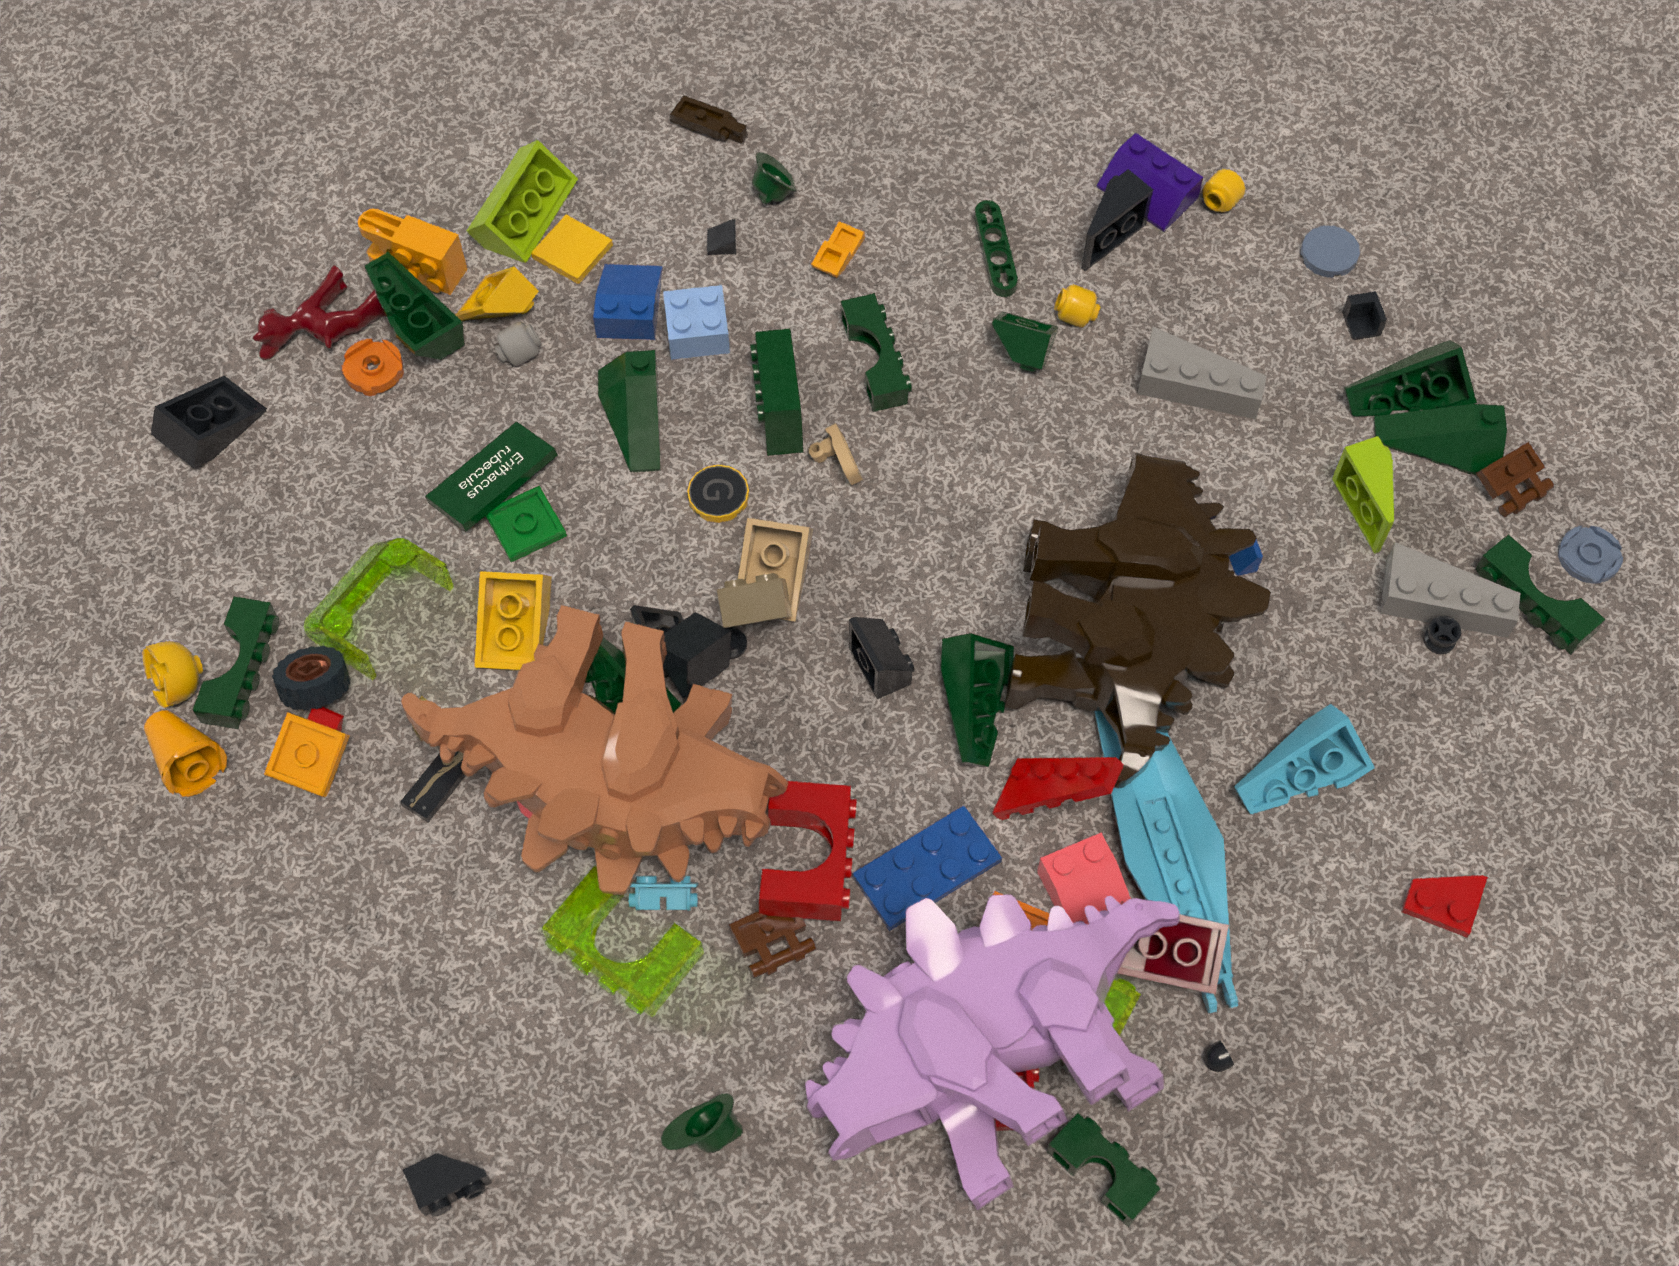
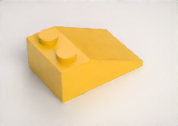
(510, 618)

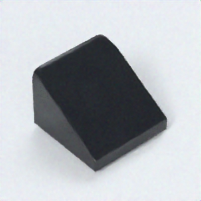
(722, 239)

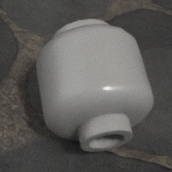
(518, 343)

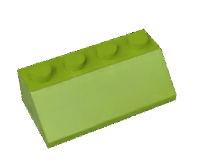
(523, 203)

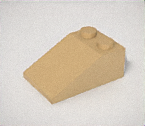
(777, 550)

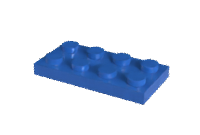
(927, 866)

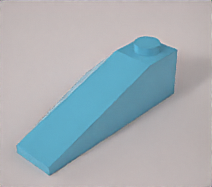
(1313, 756)

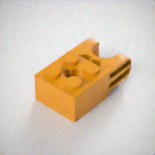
(421, 247)

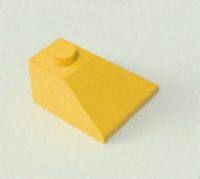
(499, 296)

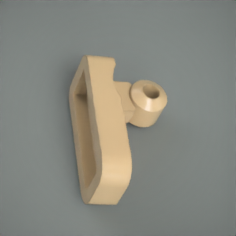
(836, 445)

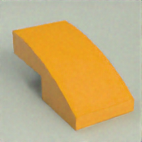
(838, 250)

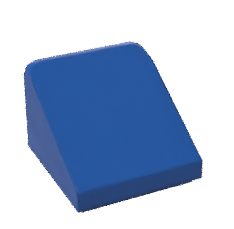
(1246, 560)

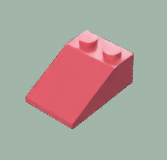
(1082, 877)

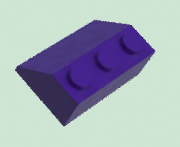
(1172, 182)

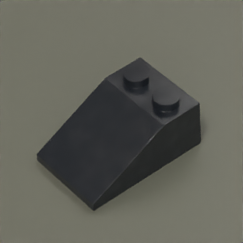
(1118, 216)
(205, 420)

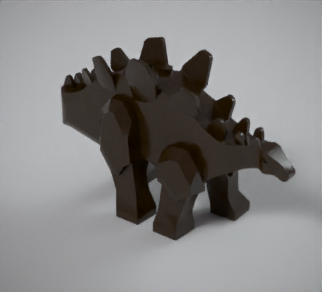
(1154, 612)

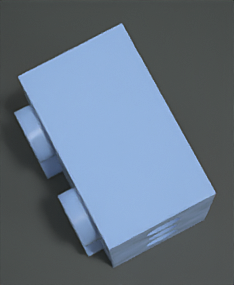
(696, 322)

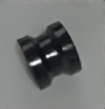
(1442, 627)

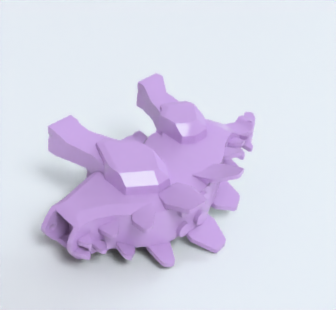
(971, 1015)

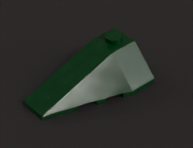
(1455, 435)

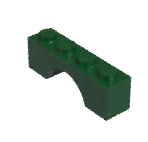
(866, 324)
(1566, 622)
(226, 698)

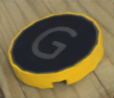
(718, 493)

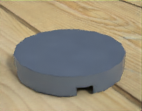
(1330, 251)
(1590, 563)

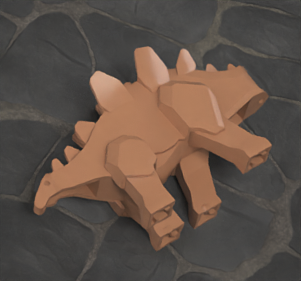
(603, 777)

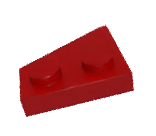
(1446, 901)

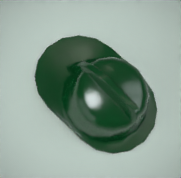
(772, 179)
(704, 1126)

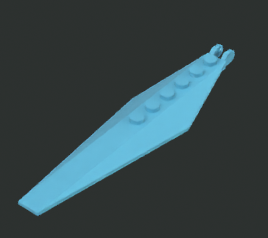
(1172, 843)

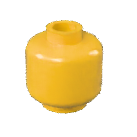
(1223, 190)
(1077, 305)

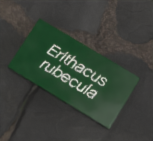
(491, 476)

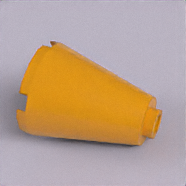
(183, 754)

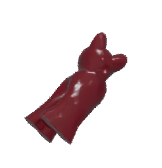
(276, 329)

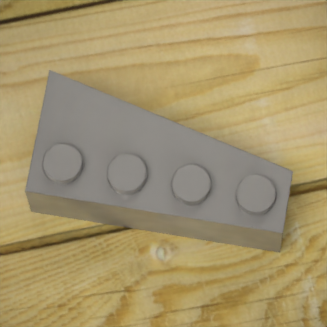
(1199, 377)
(1428, 588)

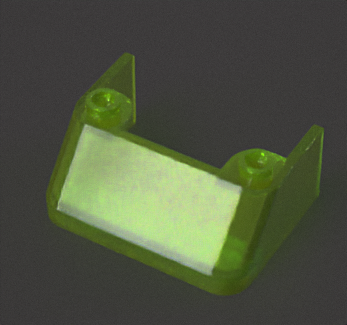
(332, 617)

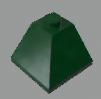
(1025, 339)

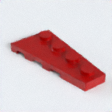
(1054, 780)

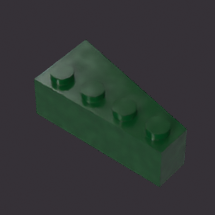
(777, 391)

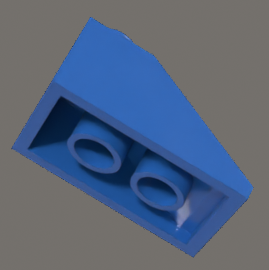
(628, 302)

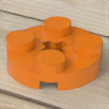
(377, 380)

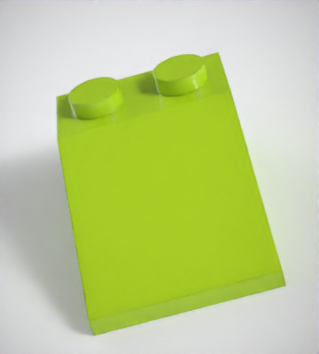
(1366, 486)

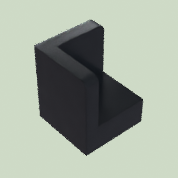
(1364, 315)

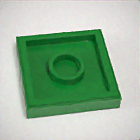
(525, 524)

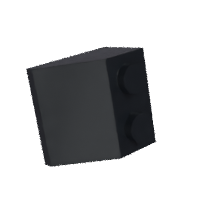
(879, 655)

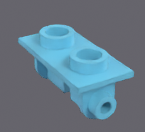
(649, 891)

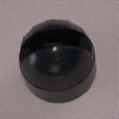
(1218, 1058)

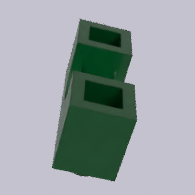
(1084, 1144)

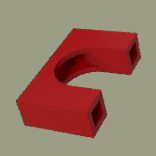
(821, 890)

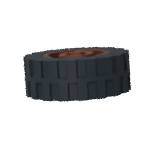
(311, 678)

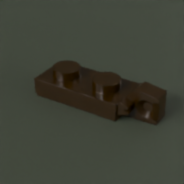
(708, 120)

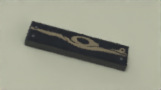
(434, 787)

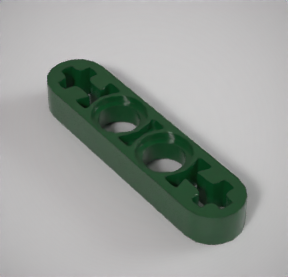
(995, 248)

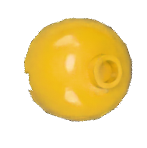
(172, 671)

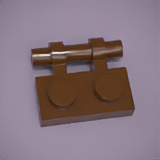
(1510, 471)
(758, 932)

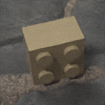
(754, 602)

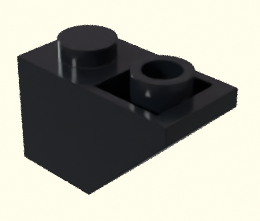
(443, 1180)

